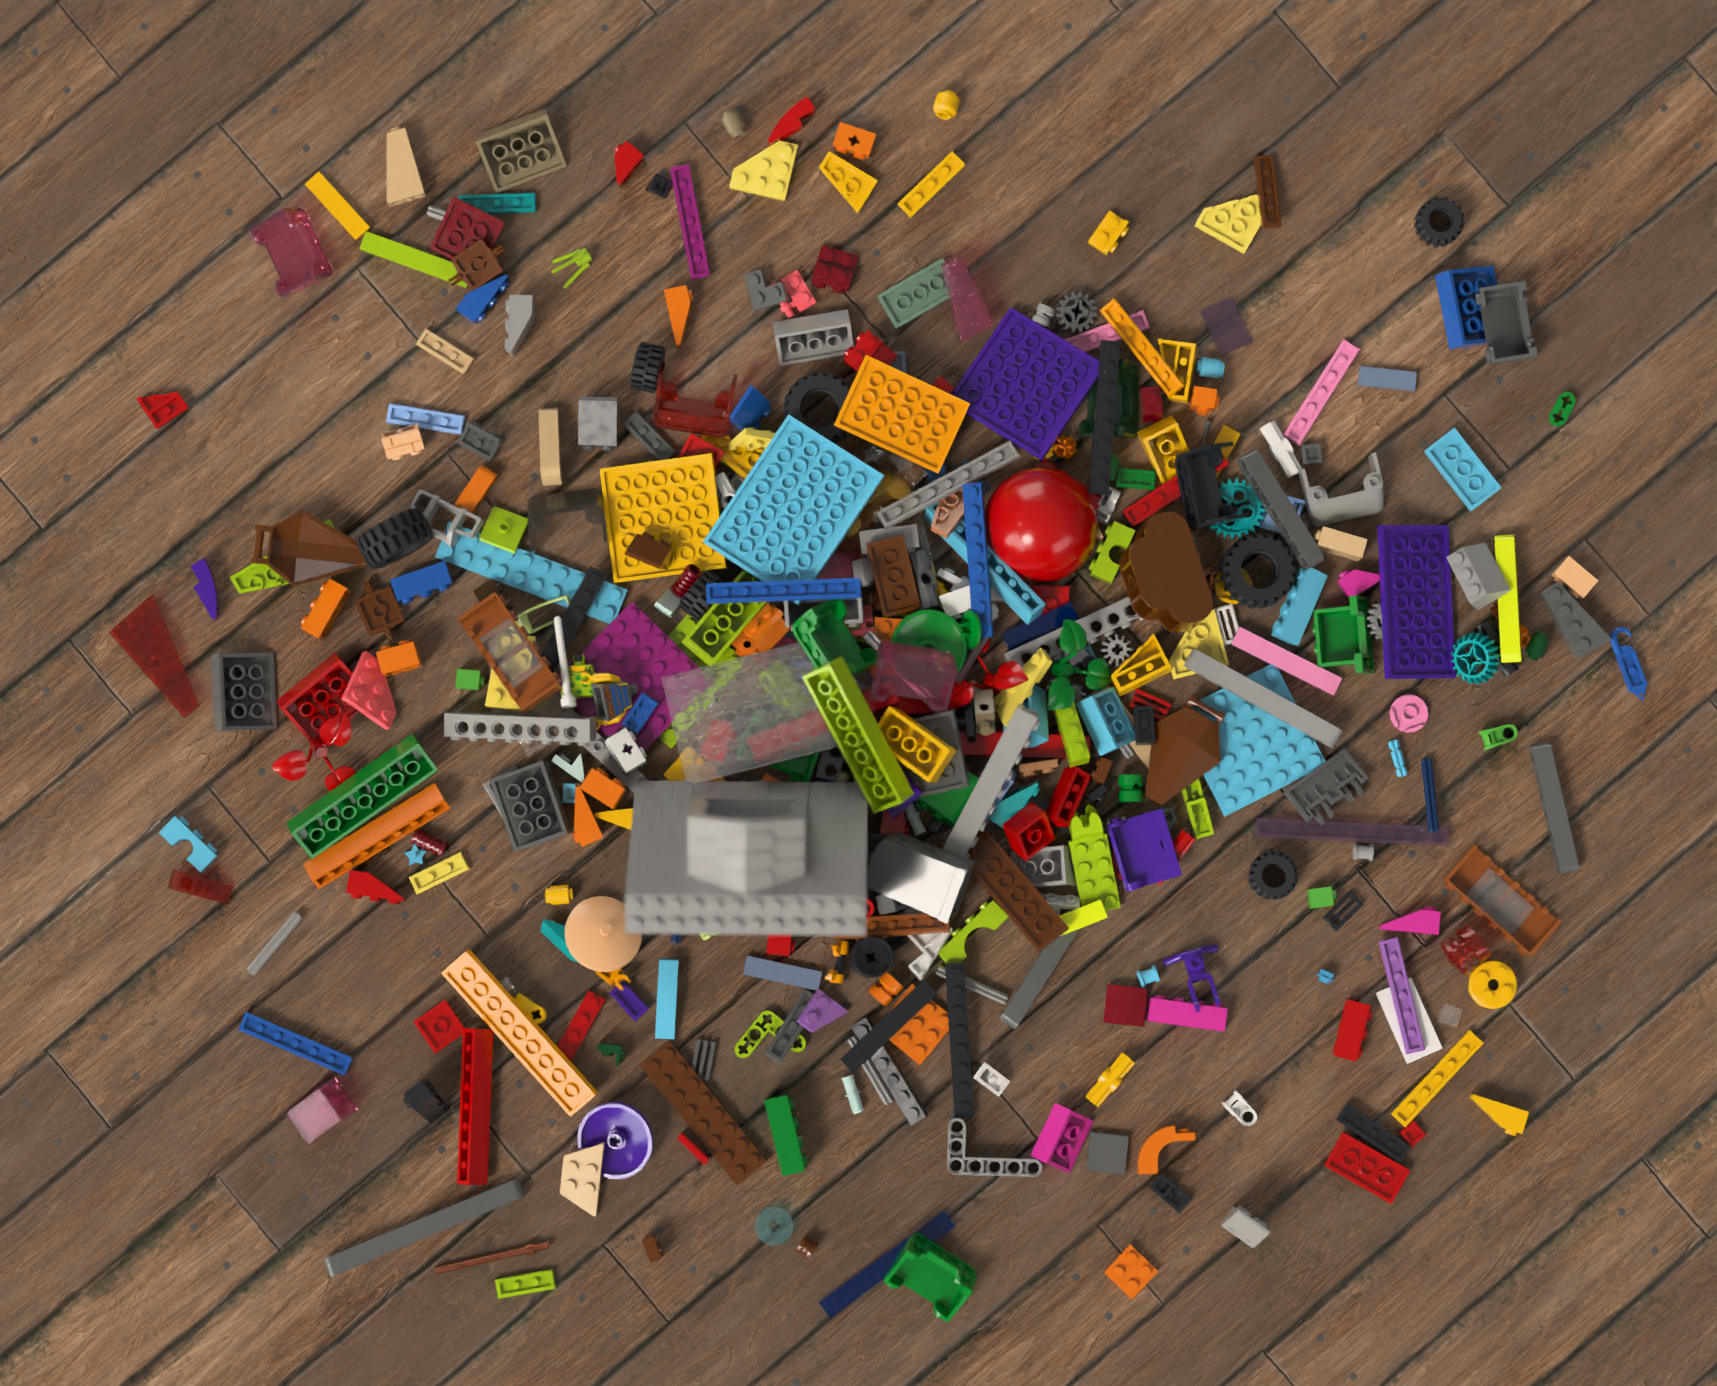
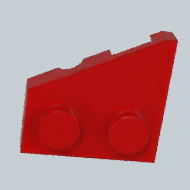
(163, 408)

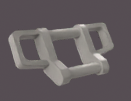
(454, 529)

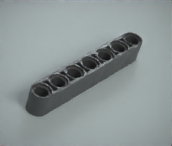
(1280, 509)
(1554, 807)
(1035, 979)

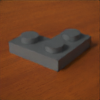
(761, 294)

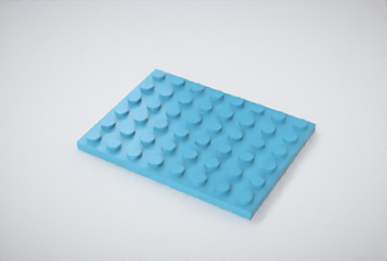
(793, 506)

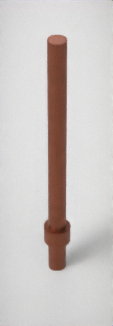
(528, 1249)

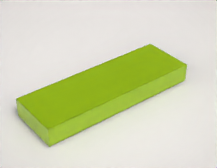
(525, 1283)

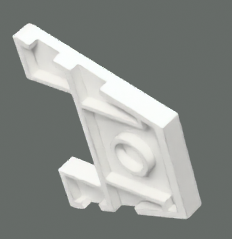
(928, 944)

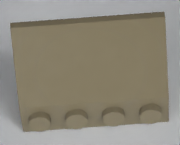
(520, 150)

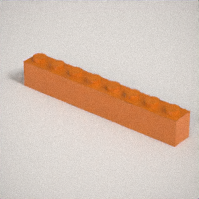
(376, 836)

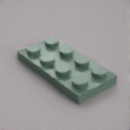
(915, 295)

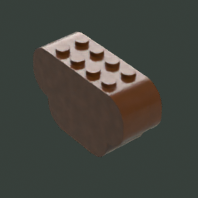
(1166, 574)

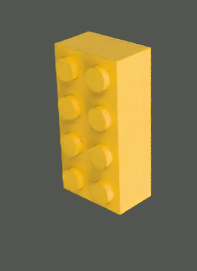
(915, 744)

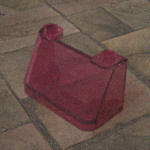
(293, 250)
(914, 674)

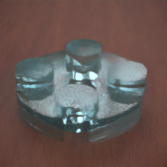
(767, 1217)

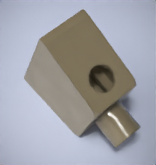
(984, 719)

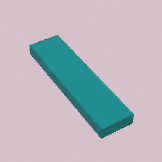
(503, 203)

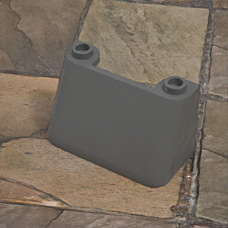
(1506, 323)

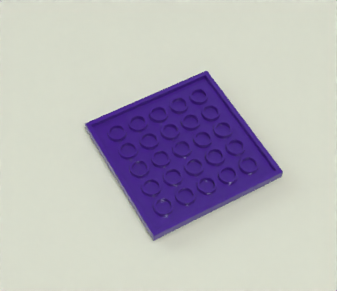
(1027, 383)

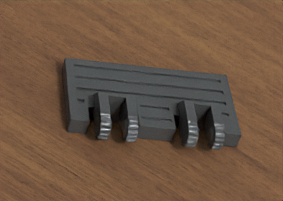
(1329, 784)

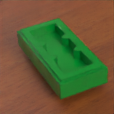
(1135, 479)

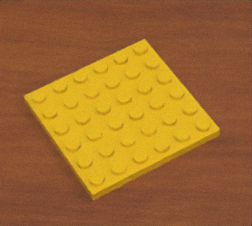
(666, 499)

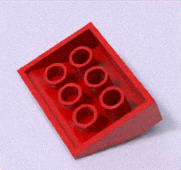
(318, 697)

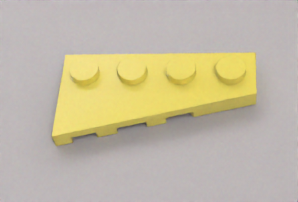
(1008, 699)

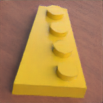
(738, 460)

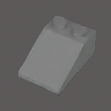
(1048, 867)

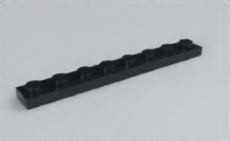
(1104, 417)
(959, 1039)

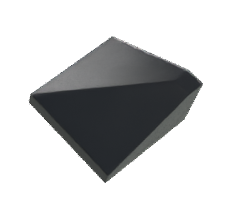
(659, 186)

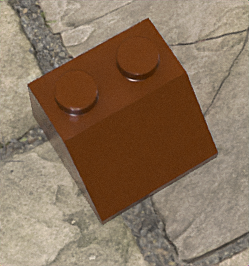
(651, 551)

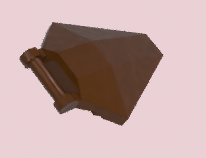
(306, 549)
(1183, 750)

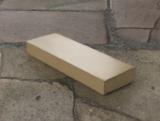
(445, 351)

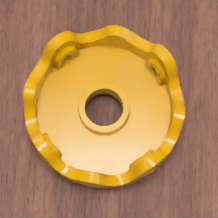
(1479, 988)

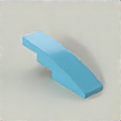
(666, 998)

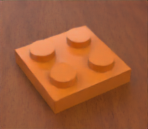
(1131, 1271)

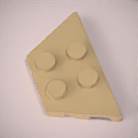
(583, 1177)

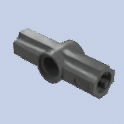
(927, 590)

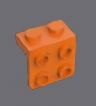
(766, 628)

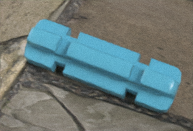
(1397, 757)

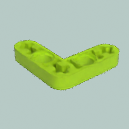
(772, 1028)

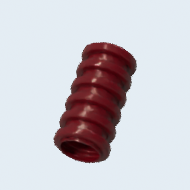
(686, 580)
(429, 842)

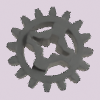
(1085, 312)

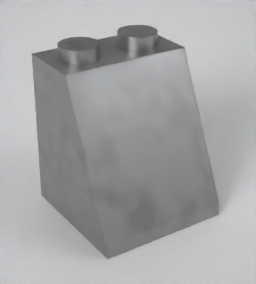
(598, 423)

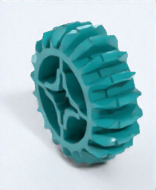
(1470, 670)

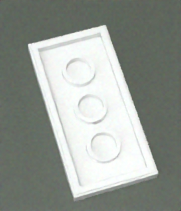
(1428, 1033)

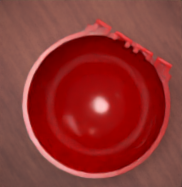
(1042, 523)

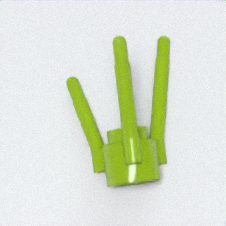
(580, 257)

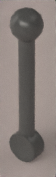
(1207, 422)

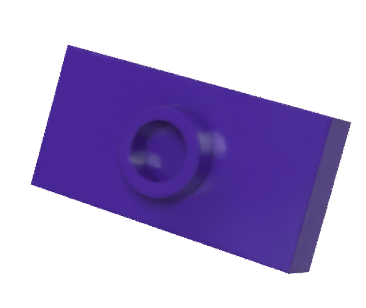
(629, 1001)

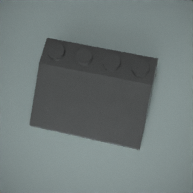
(243, 692)
(531, 805)

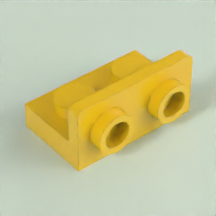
(1108, 233)

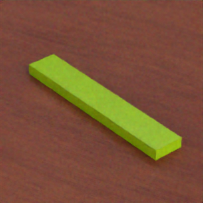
(409, 257)

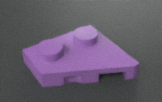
(820, 1012)

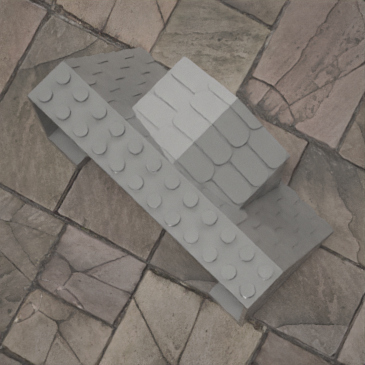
(747, 858)

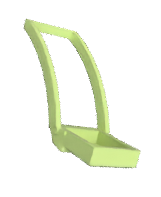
(523, 618)

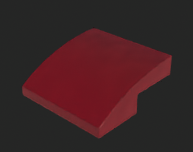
(1125, 1005)

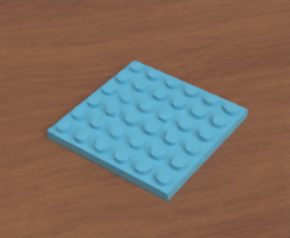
(1256, 748)

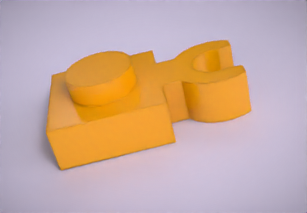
(614, 976)

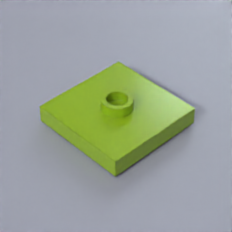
(504, 529)

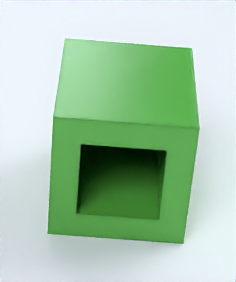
(469, 679)
(1321, 897)

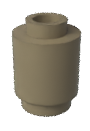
(733, 123)

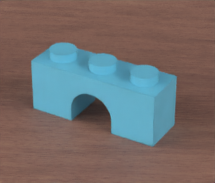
(178, 830)

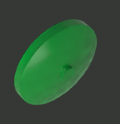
(933, 631)

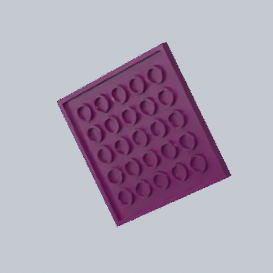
(640, 655)

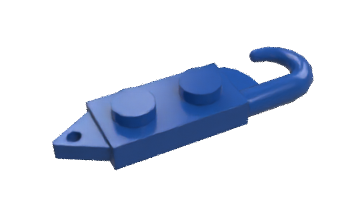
(1629, 664)

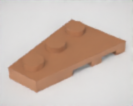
(948, 514)

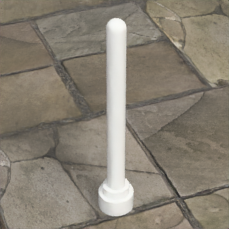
(568, 699)

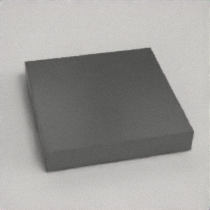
(1107, 1153)

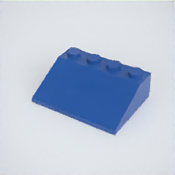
(1459, 306)

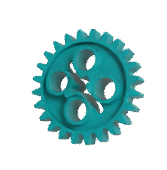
(1243, 525)

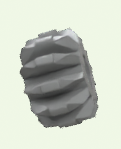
(1121, 654)

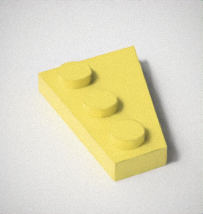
(751, 439)

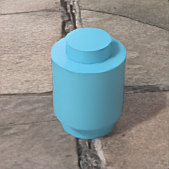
(1210, 367)

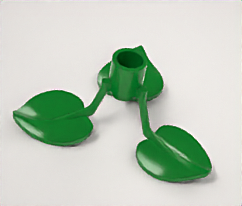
(1098, 675)

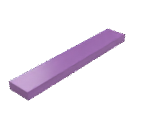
(1401, 995)

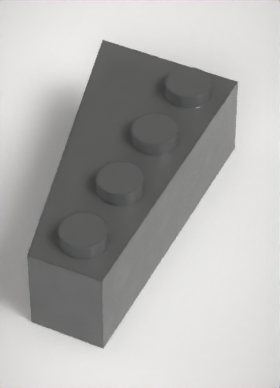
(1572, 621)

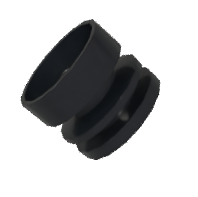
(881, 954)

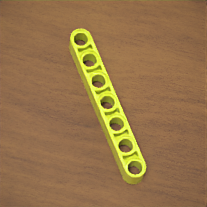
(1508, 603)

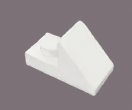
(991, 1079)

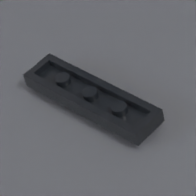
(1373, 1133)

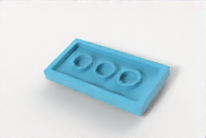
(1462, 469)

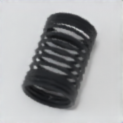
(894, 946)

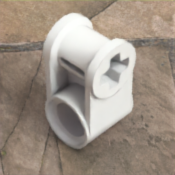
(1239, 1108)

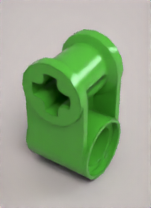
(1496, 736)

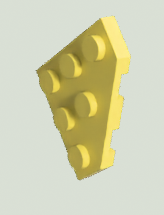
(766, 172)
(1232, 222)
(1204, 638)

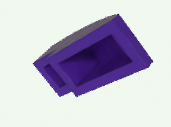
(207, 587)

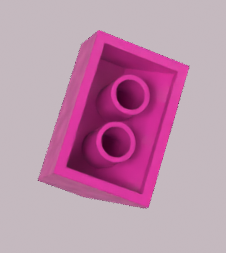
(1062, 1138)

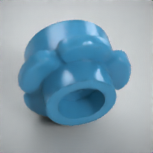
(1325, 976)

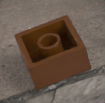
(1101, 771)
(652, 1249)

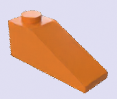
(679, 307)
(584, 822)

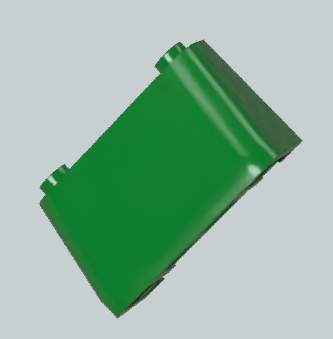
(828, 638)
(933, 1275)

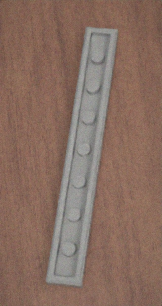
(947, 485)

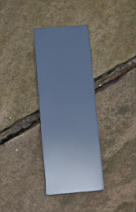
(1387, 378)

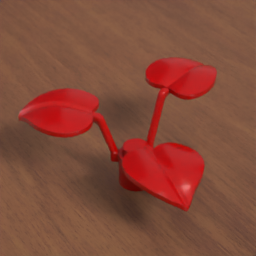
(1009, 675)
(334, 730)

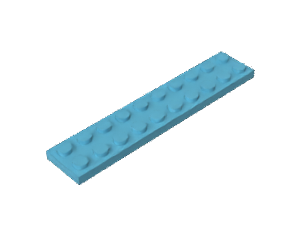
(529, 574)

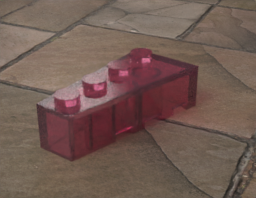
(967, 306)

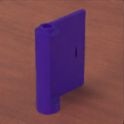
(1140, 851)

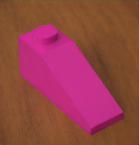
(1420, 921)

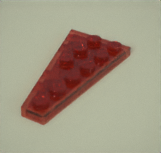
(152, 649)

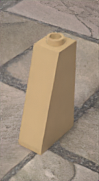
(402, 171)

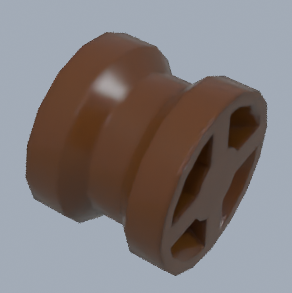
(806, 1247)

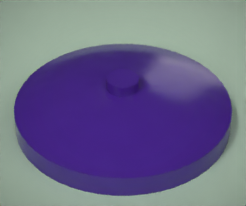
(625, 1135)

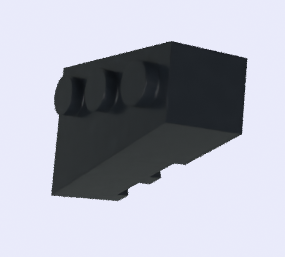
(425, 1101)

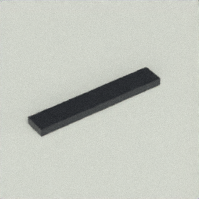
(888, 1026)

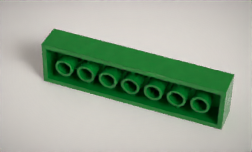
(362, 796)

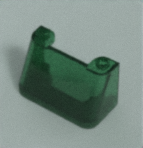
(1126, 404)

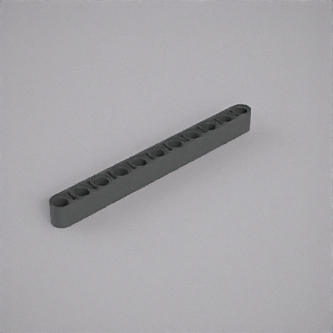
(424, 1227)

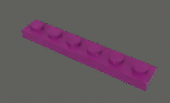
(690, 222)

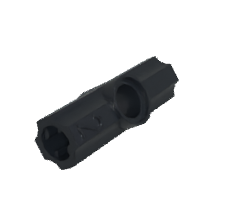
(1489, 629)

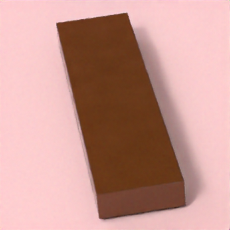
(1267, 191)

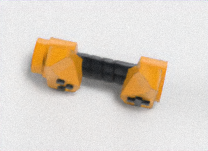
(839, 950)

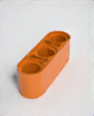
(476, 489)

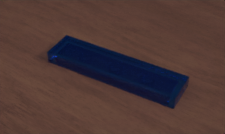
(1040, 626)

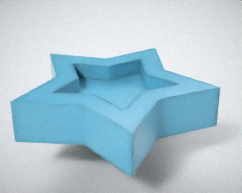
(415, 855)

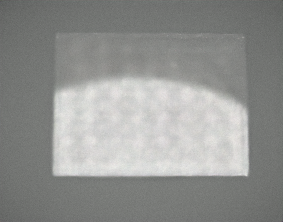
(745, 713)

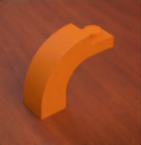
(1148, 1154)

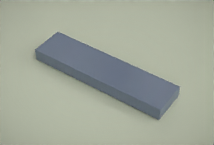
(782, 973)

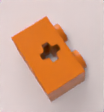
(848, 133)

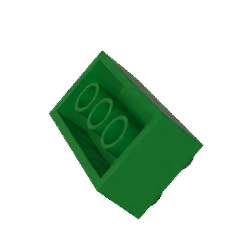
(784, 1134)

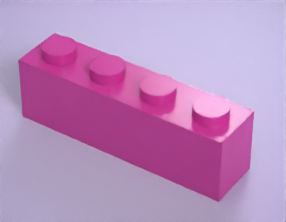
(1184, 1014)

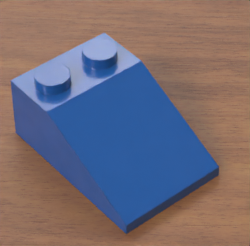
(750, 410)

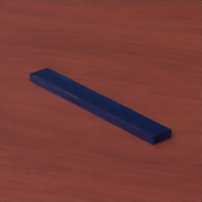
(878, 1269)

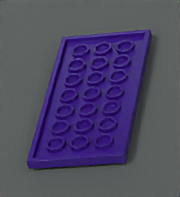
(1416, 601)

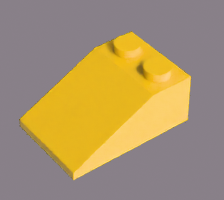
(1162, 444)

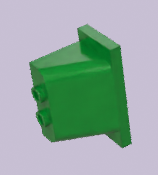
(1344, 636)
(948, 805)

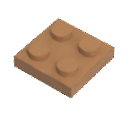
(1030, 768)

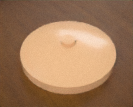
(598, 935)

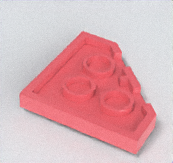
(370, 692)

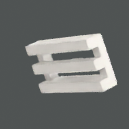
(1234, 620)

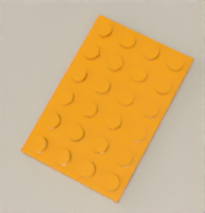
(901, 414)

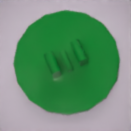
(971, 627)

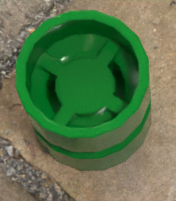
(1130, 788)

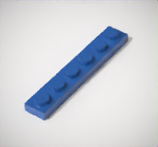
(295, 1043)

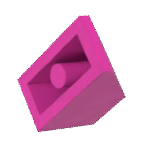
(1356, 581)

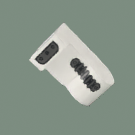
(1107, 505)

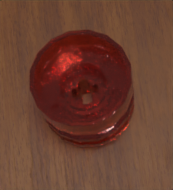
(1465, 949)

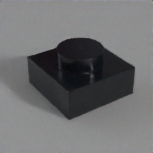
(1098, 794)

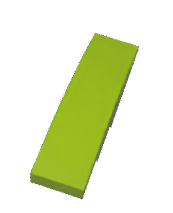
(1197, 810)

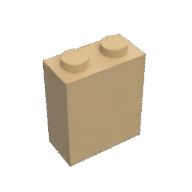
(1340, 543)

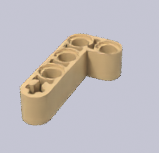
(550, 447)

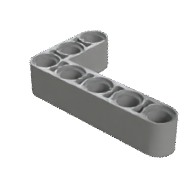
(984, 1161)

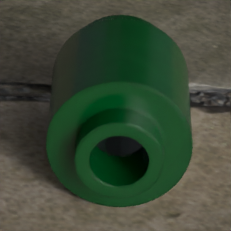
(1537, 646)

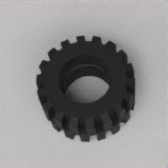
(1445, 207)
(647, 367)
(695, 598)
(1288, 868)

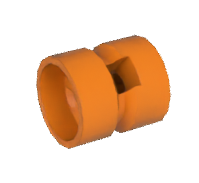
(885, 989)

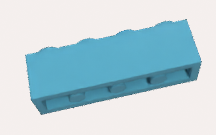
(1298, 605)

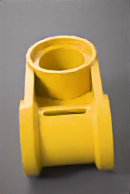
(529, 1006)

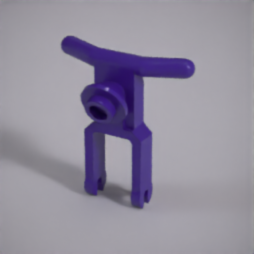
(1195, 968)

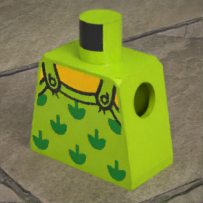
(577, 688)

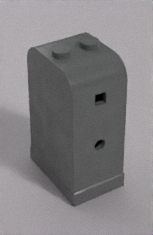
(919, 875)

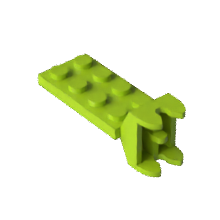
(1092, 860)

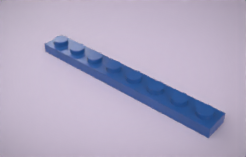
(978, 556)
(783, 590)

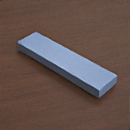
(425, 419)

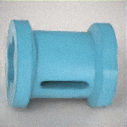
(1148, 976)

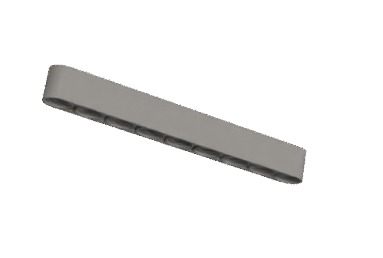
(1263, 698)

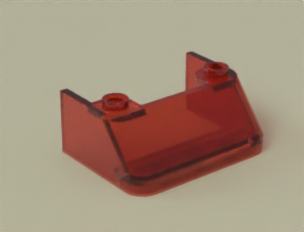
(692, 415)

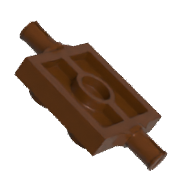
(477, 264)
(379, 611)

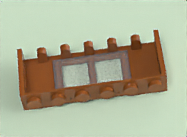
(510, 652)
(1500, 901)

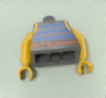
(611, 697)

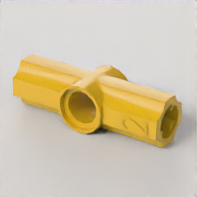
(1110, 1079)

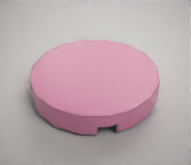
(1408, 713)

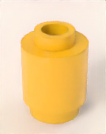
(559, 894)

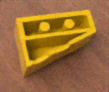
(1181, 359)
(1141, 668)

